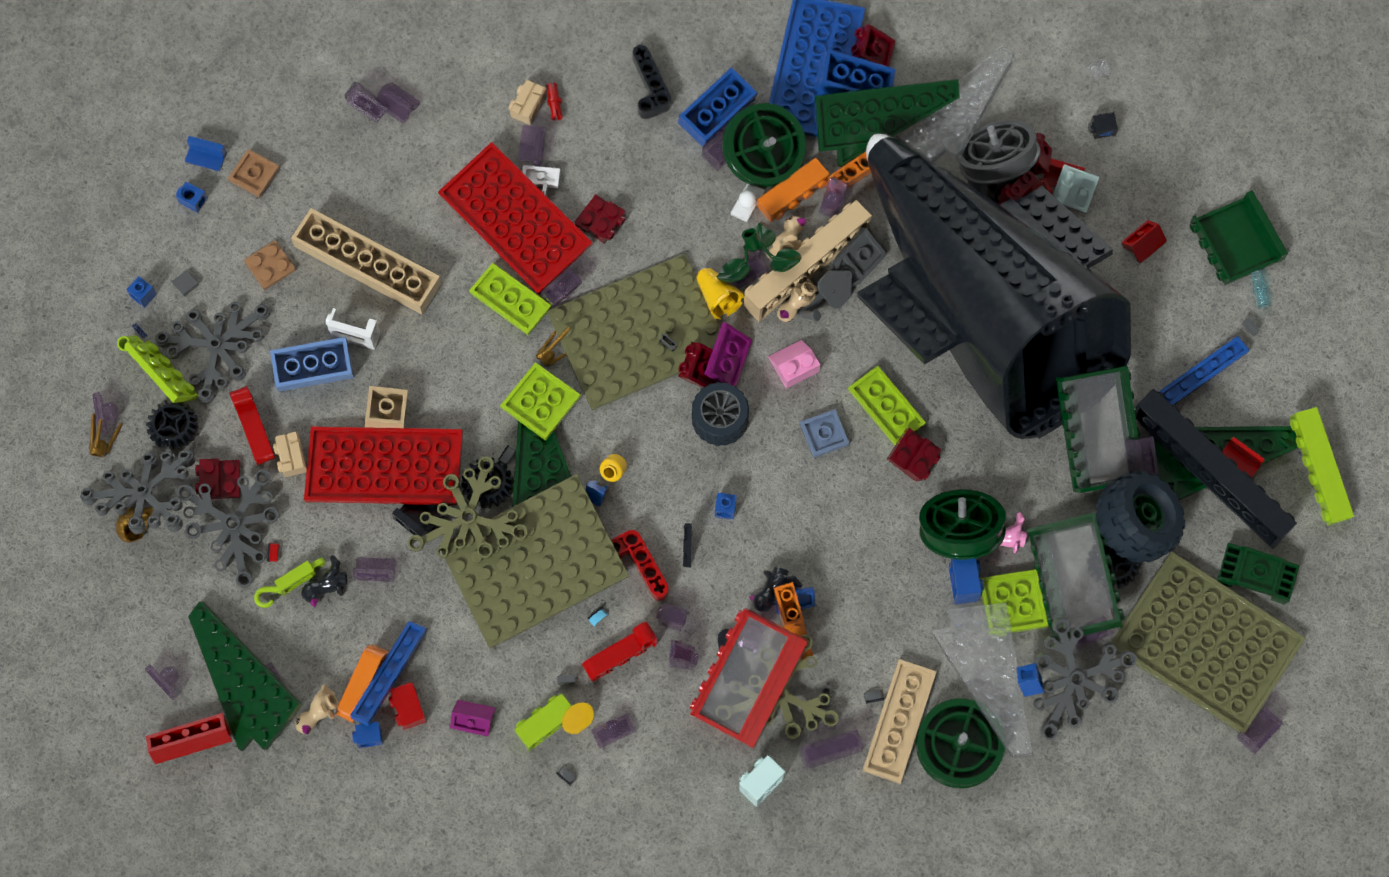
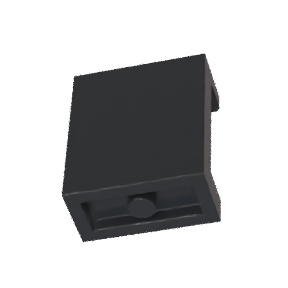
(410, 514)

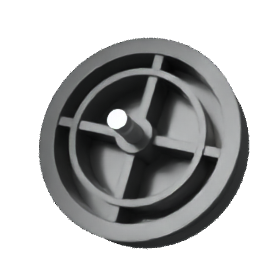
(999, 152)

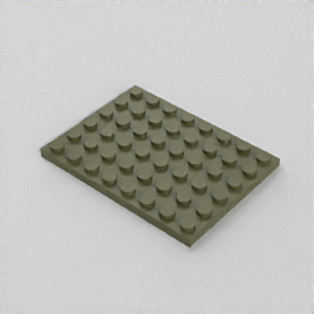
(620, 326)
(545, 574)
(1207, 642)

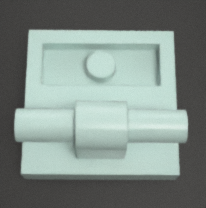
(1075, 188)

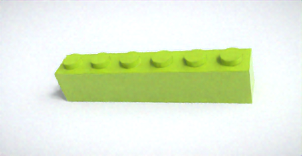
(1321, 466)

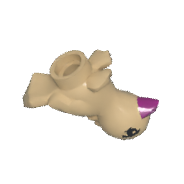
(788, 239)
(801, 296)
(320, 708)

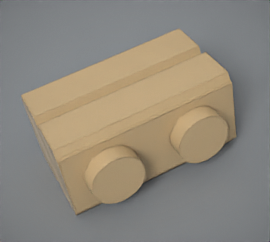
(527, 102)
(290, 454)

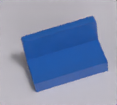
(205, 153)

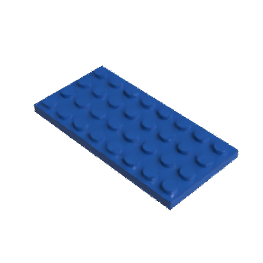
(809, 32)

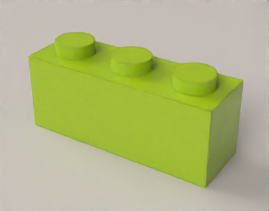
(542, 722)

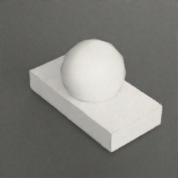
(747, 202)

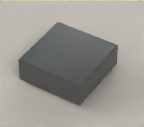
(185, 283)

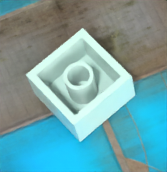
(761, 780)

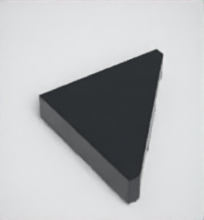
(687, 545)

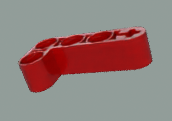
(252, 425)
(642, 566)
(620, 652)

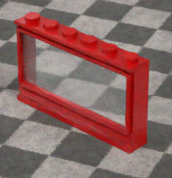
(748, 677)

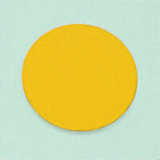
(577, 718)

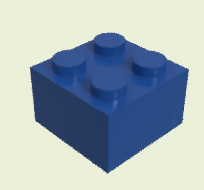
(965, 580)

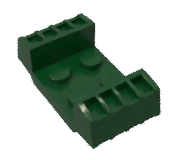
(1258, 572)

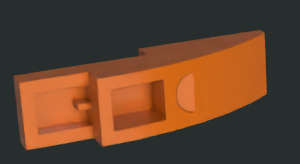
(791, 612)

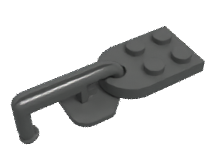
(858, 259)

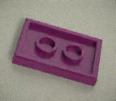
(728, 355)

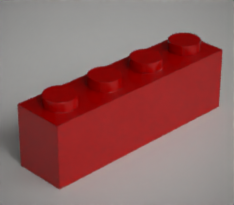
(188, 738)

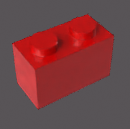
(407, 706)

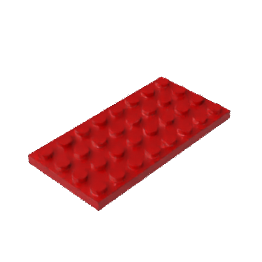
(515, 218)
(382, 465)

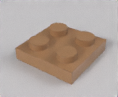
(253, 173)
(269, 265)

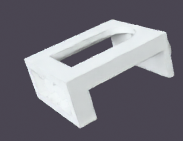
(370, 334)

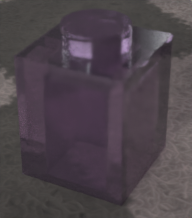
(672, 617)

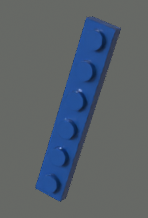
(1204, 371)
(388, 673)

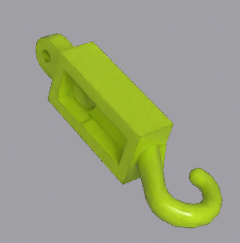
(290, 581)

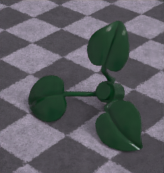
(755, 240)

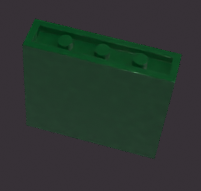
(1238, 239)

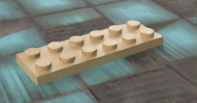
(899, 721)

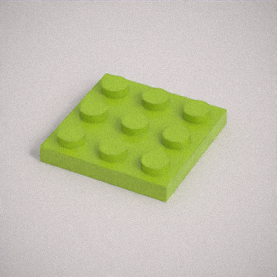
(540, 401)
(1022, 596)

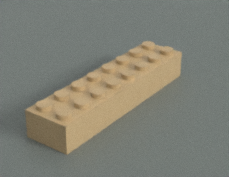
(815, 254)
(366, 261)

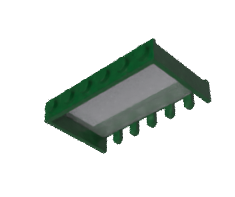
(1096, 422)
(1076, 575)

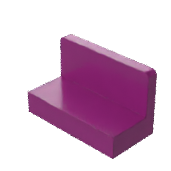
(472, 717)

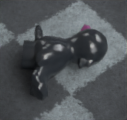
(331, 582)
(765, 599)

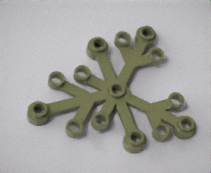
(447, 527)
(808, 707)

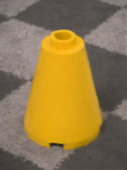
(719, 295)

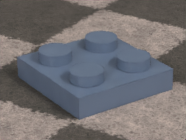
(824, 433)

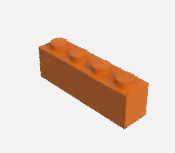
(793, 190)

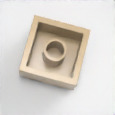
(386, 407)

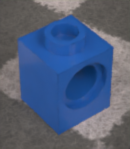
(194, 203)
(141, 291)
(725, 505)
(1030, 680)
(367, 735)

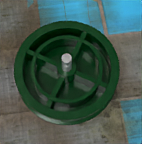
(763, 145)
(962, 524)
(958, 744)

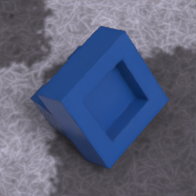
(596, 492)

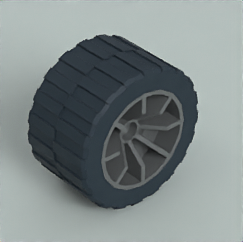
(720, 413)

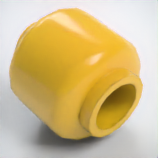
(613, 467)

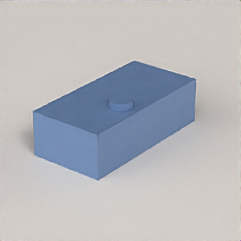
(311, 364)

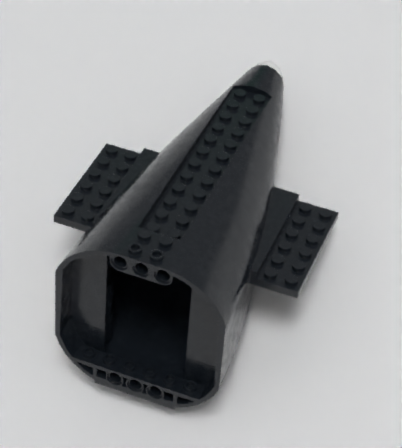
(994, 287)

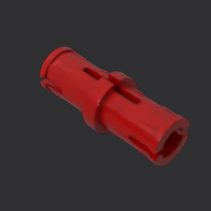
(554, 101)

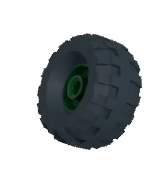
(1140, 517)

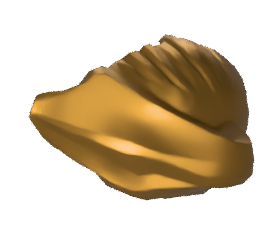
(123, 529)

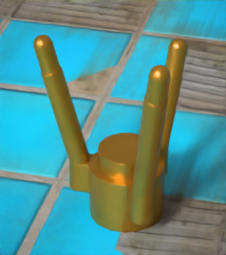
(546, 354)
(97, 446)

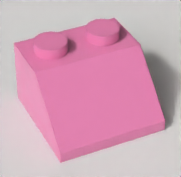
(795, 363)

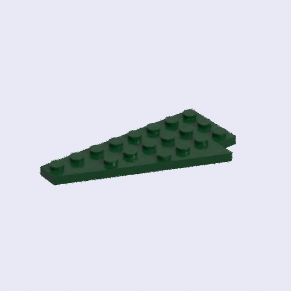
(852, 117)
(1266, 441)
(537, 464)
(249, 693)

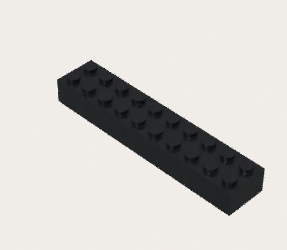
(1214, 469)

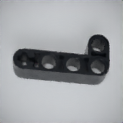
(650, 79)

